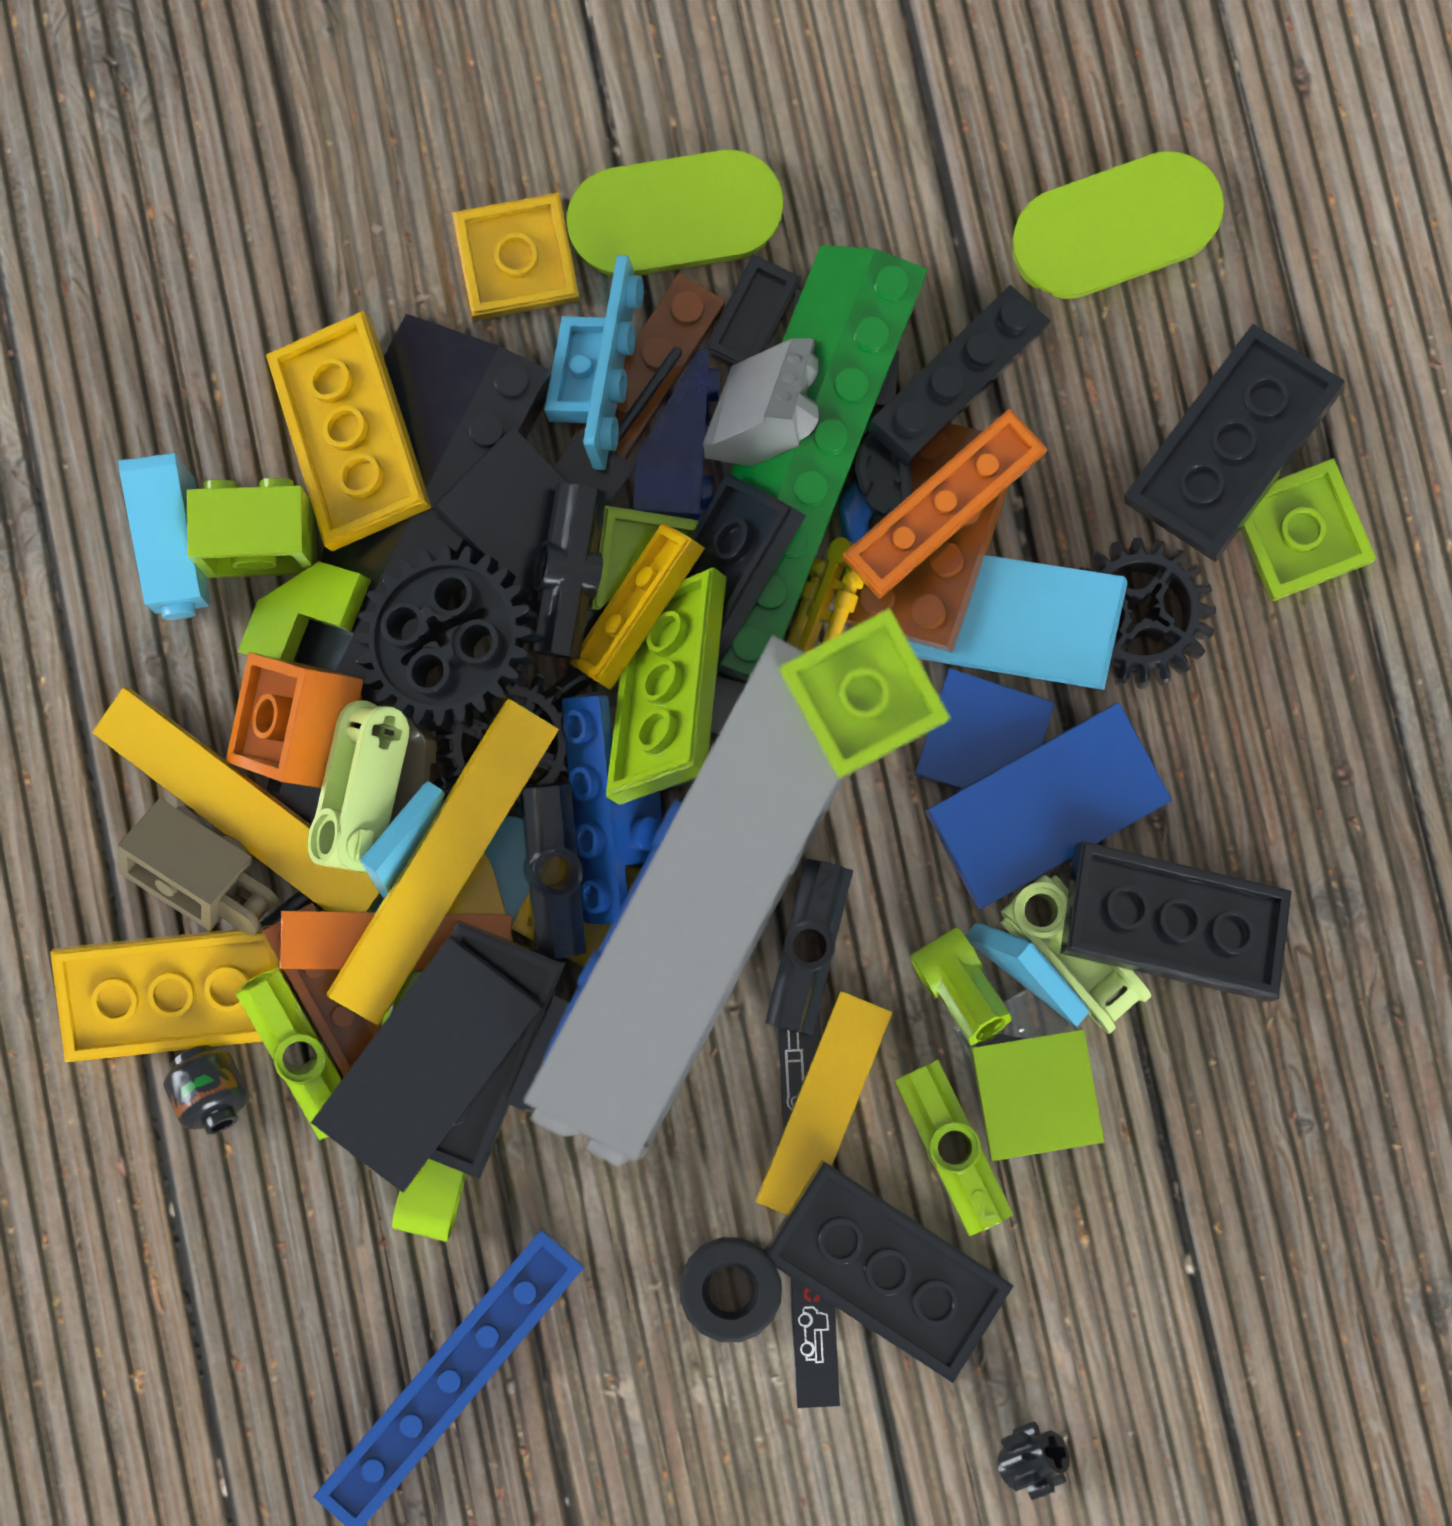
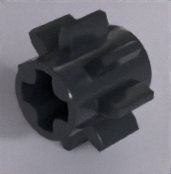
(1033, 1460)

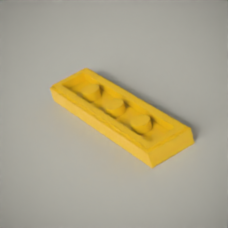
(825, 1099)

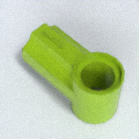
(956, 976)

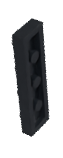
(958, 375)

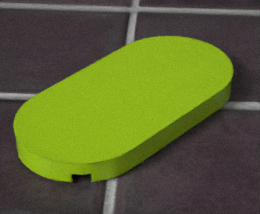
(676, 212)
(1117, 224)

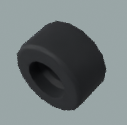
(725, 1325)

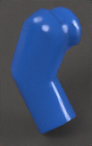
(853, 513)

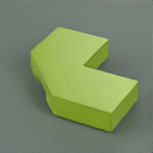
(317, 594)

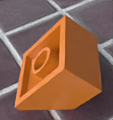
(288, 718)

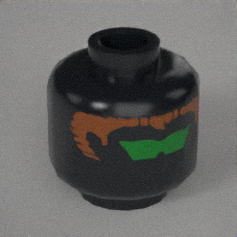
(205, 1089)

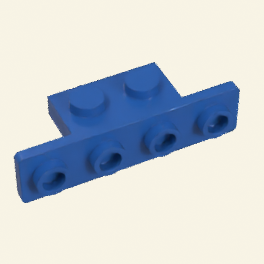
(605, 832)

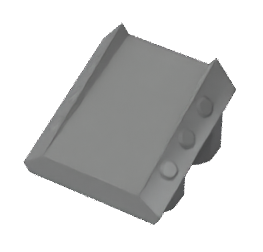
(765, 405)

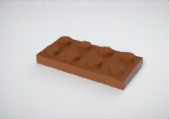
(937, 592)

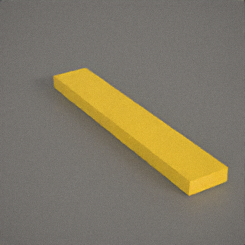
(229, 801)
(442, 862)

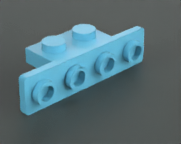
(590, 363)

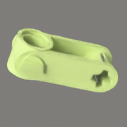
(358, 785)
(1089, 979)

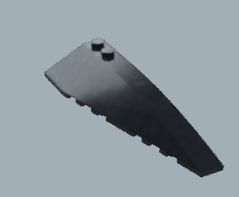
(455, 405)

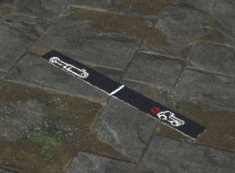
(812, 1316)

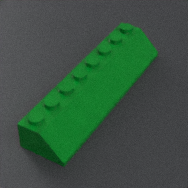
(857, 315)

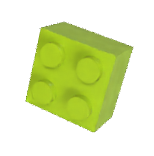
(251, 529)

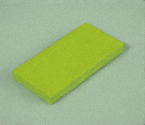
(669, 694)

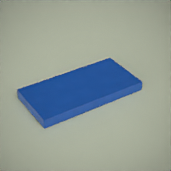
(1046, 803)

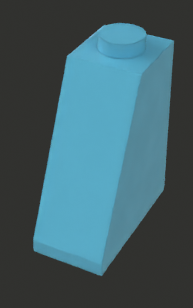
(158, 524)

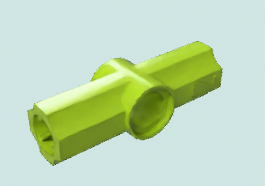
(280, 1023)
(971, 1181)

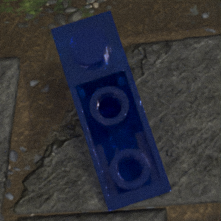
(672, 456)

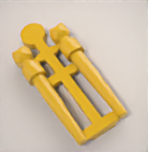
(818, 597)

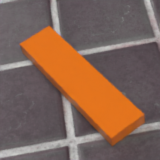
(944, 503)
(329, 937)

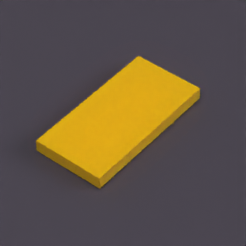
(348, 431)
(157, 993)

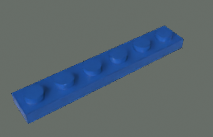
(449, 1381)

